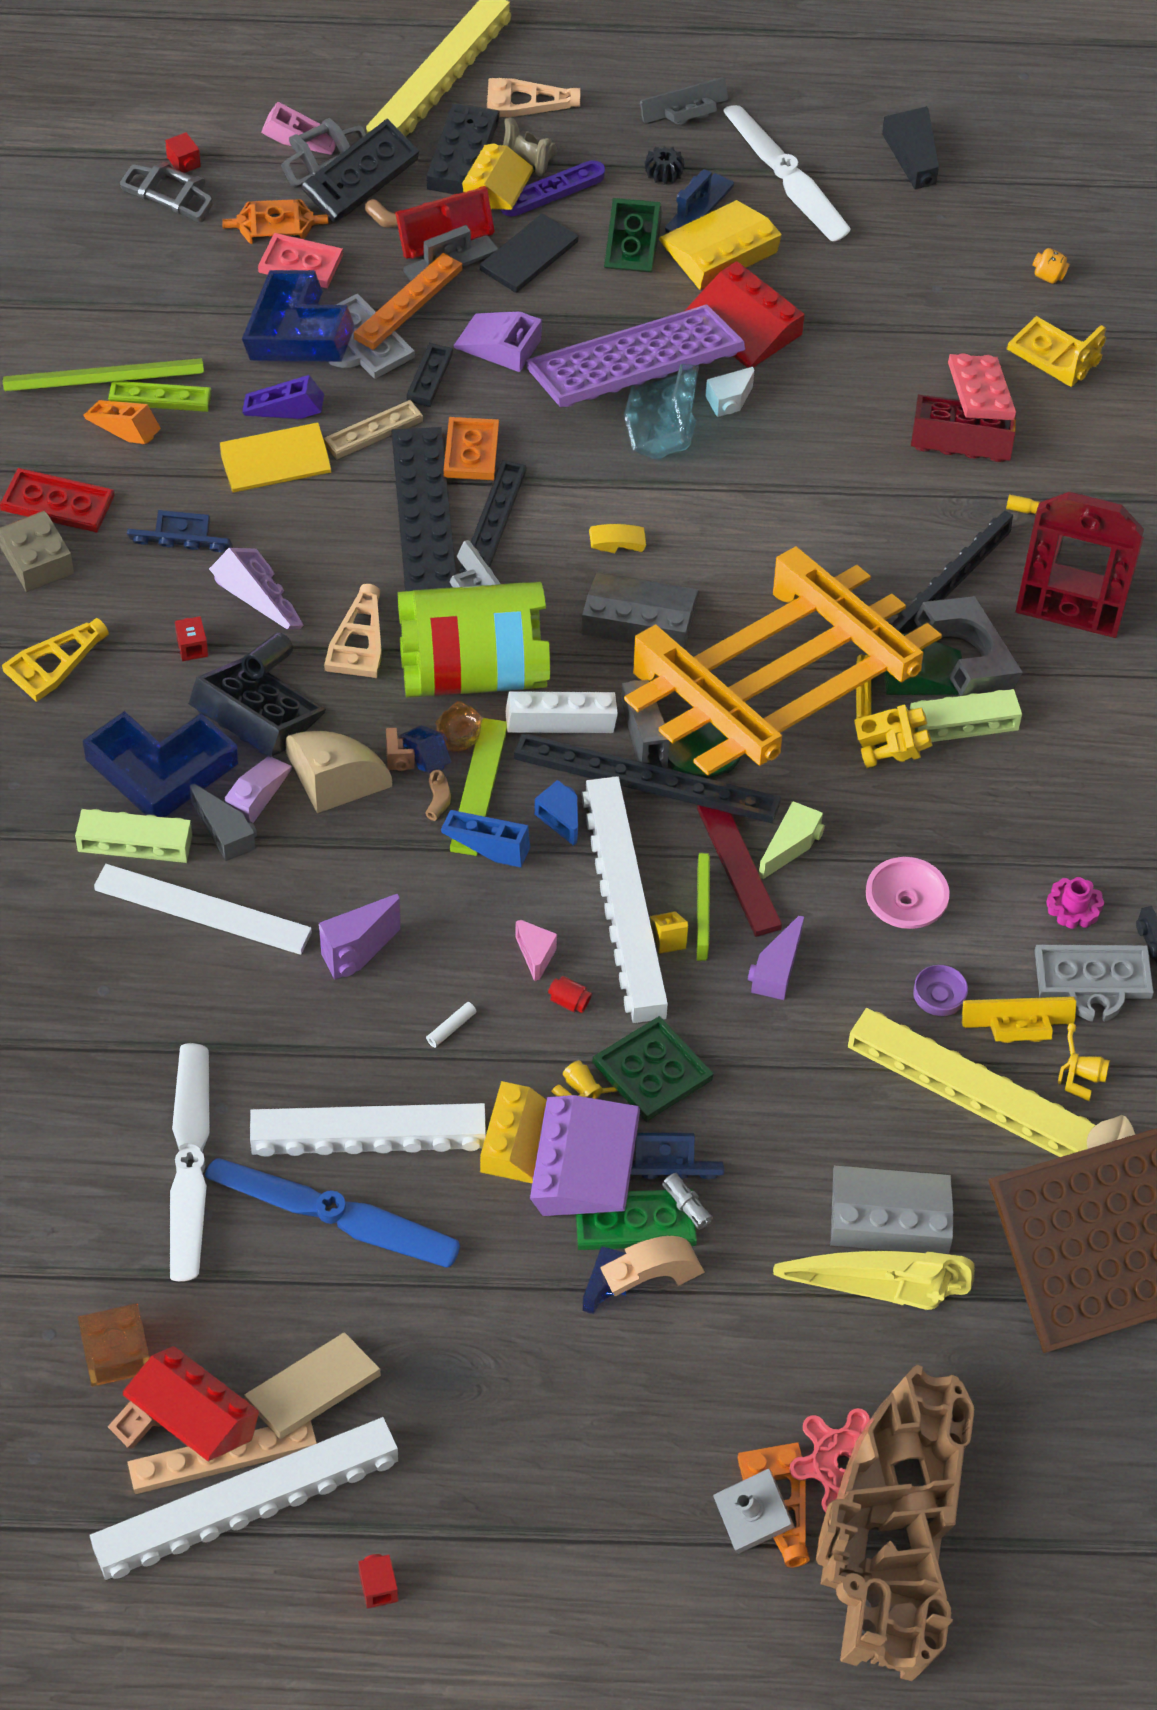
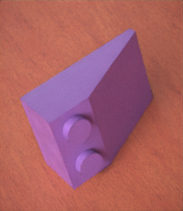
(358, 935)

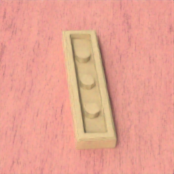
(373, 429)

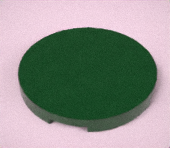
(685, 750)

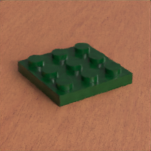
(652, 1068)

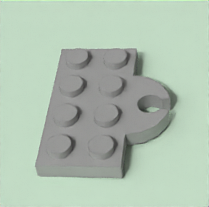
(384, 357)
(1094, 975)

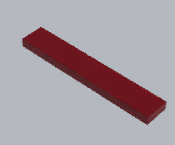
(741, 871)

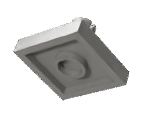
(753, 1511)

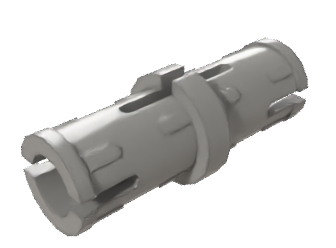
(687, 1201)

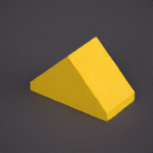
(669, 931)

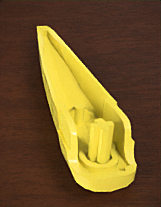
(890, 1276)

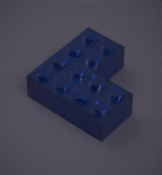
(292, 325)
(159, 773)

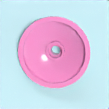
(910, 882)

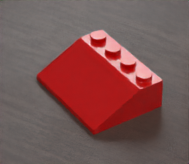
(753, 312)

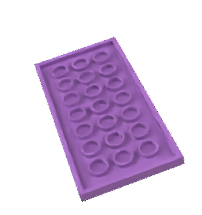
(634, 355)

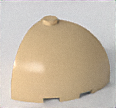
(335, 768)

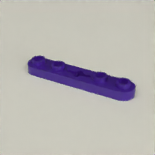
(566, 182)

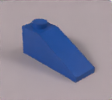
(493, 838)

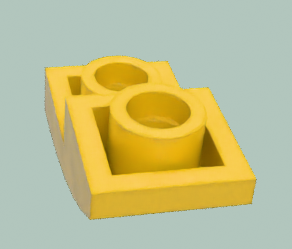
(611, 536)

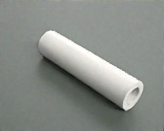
(451, 1024)

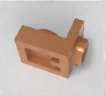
(397, 757)
(132, 1425)

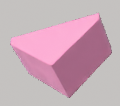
(536, 945)

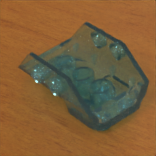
(661, 414)

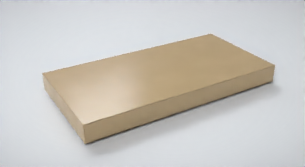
(312, 1385)

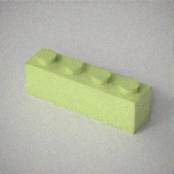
(970, 715)
(134, 835)

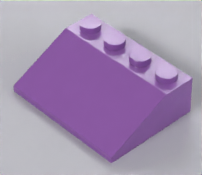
(584, 1156)

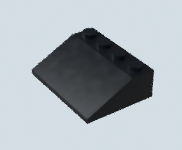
(254, 709)

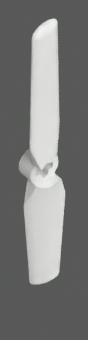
(797, 184)
(189, 1186)

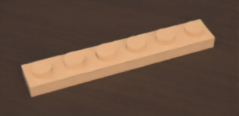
(187, 1465)

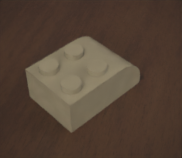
(36, 551)

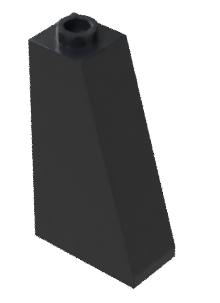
(913, 145)

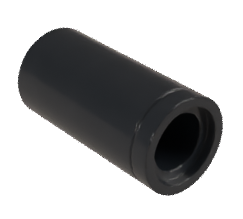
(267, 655)

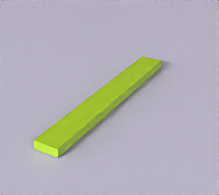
(103, 374)

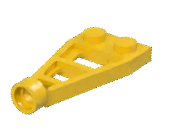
(35, 680)

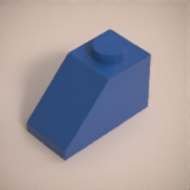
(559, 810)

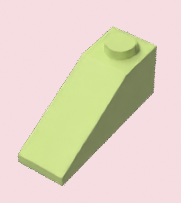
(792, 838)

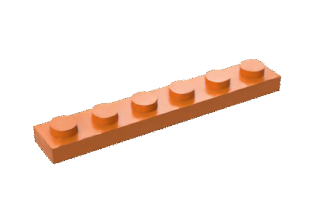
(407, 301)

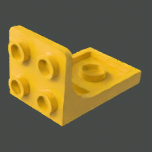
(1057, 351)

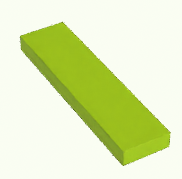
(161, 395)
(703, 901)

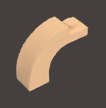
(652, 1259)

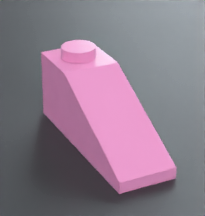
(285, 122)

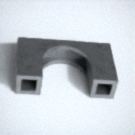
(968, 621)

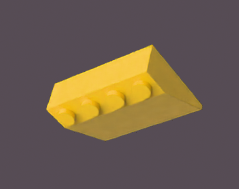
(720, 240)

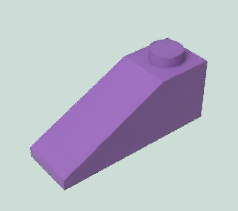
(775, 963)

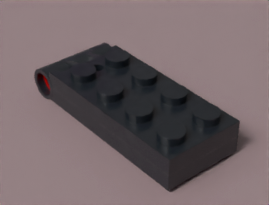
(459, 145)
(361, 171)

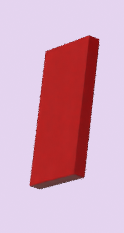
(63, 499)

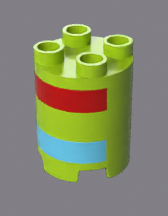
(473, 639)

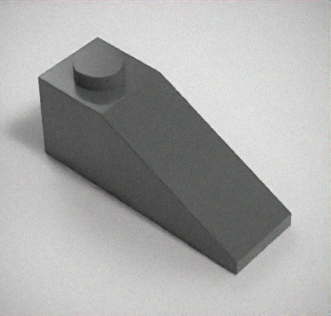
(224, 823)

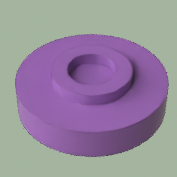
(940, 990)

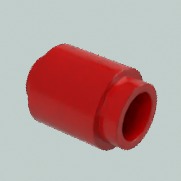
(569, 994)

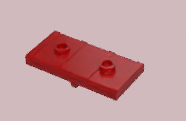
(444, 215)

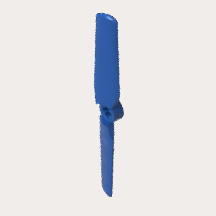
(358, 1220)

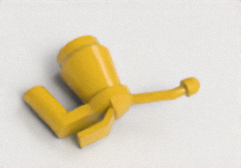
(1088, 1067)
(581, 1080)

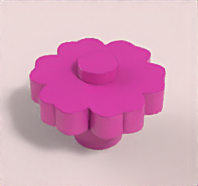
(1075, 902)

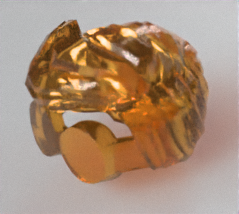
(459, 726)

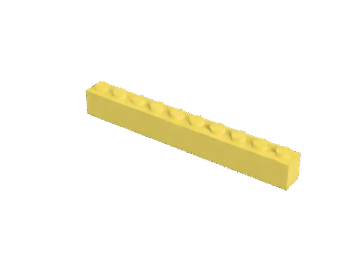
(444, 66)
(969, 1084)

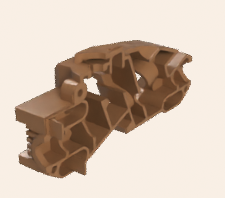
(907, 1583)

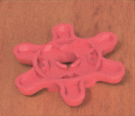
(828, 1446)

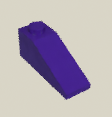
(286, 400)

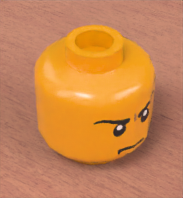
(1050, 265)

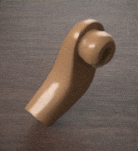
(381, 214)
(441, 795)

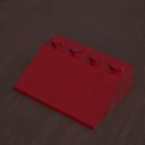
(943, 427)

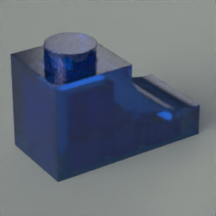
(428, 748)
(598, 1287)

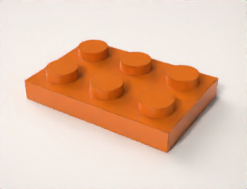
(471, 448)

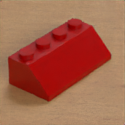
(192, 1404)

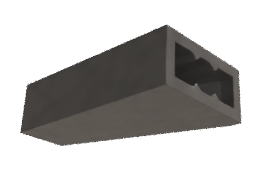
(648, 742)

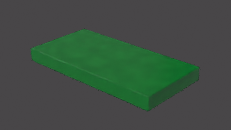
(645, 1217)

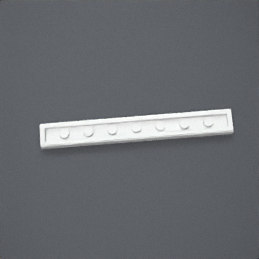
(203, 909)

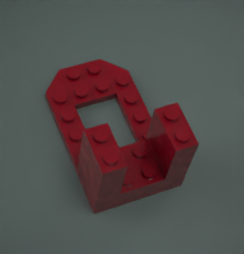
(1071, 594)

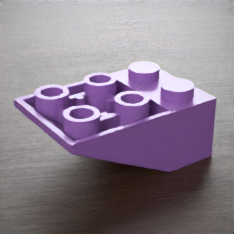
(501, 338)

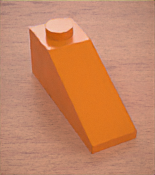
(126, 420)

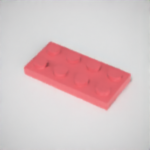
(981, 387)

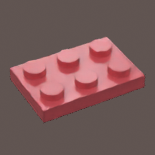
(300, 254)

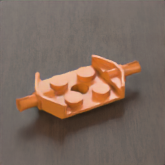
(293, 219)

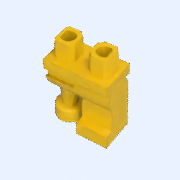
(896, 729)

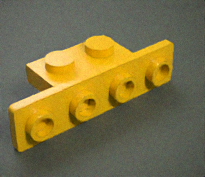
(1020, 1017)

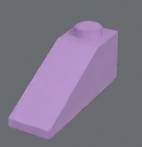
(257, 787)

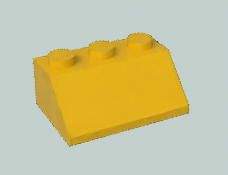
(502, 174)
(513, 1133)

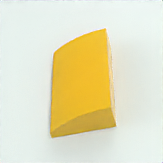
(275, 457)

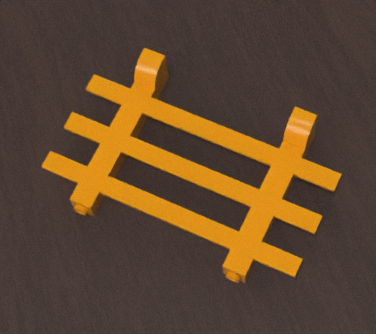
(725, 706)

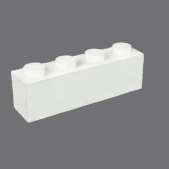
(561, 712)

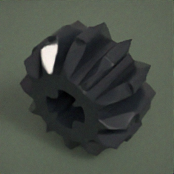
(664, 164)

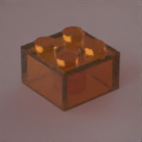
(113, 1344)

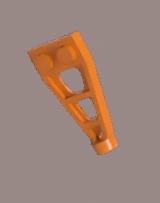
(778, 1460)

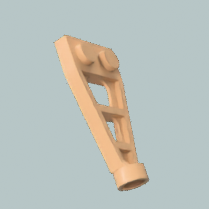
(500, 97)
(352, 659)

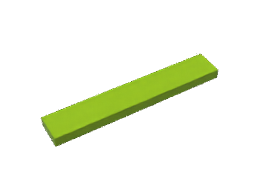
(482, 774)

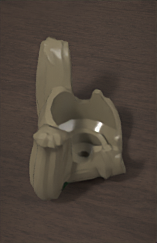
(529, 148)

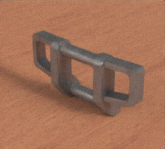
(299, 144)
(192, 187)

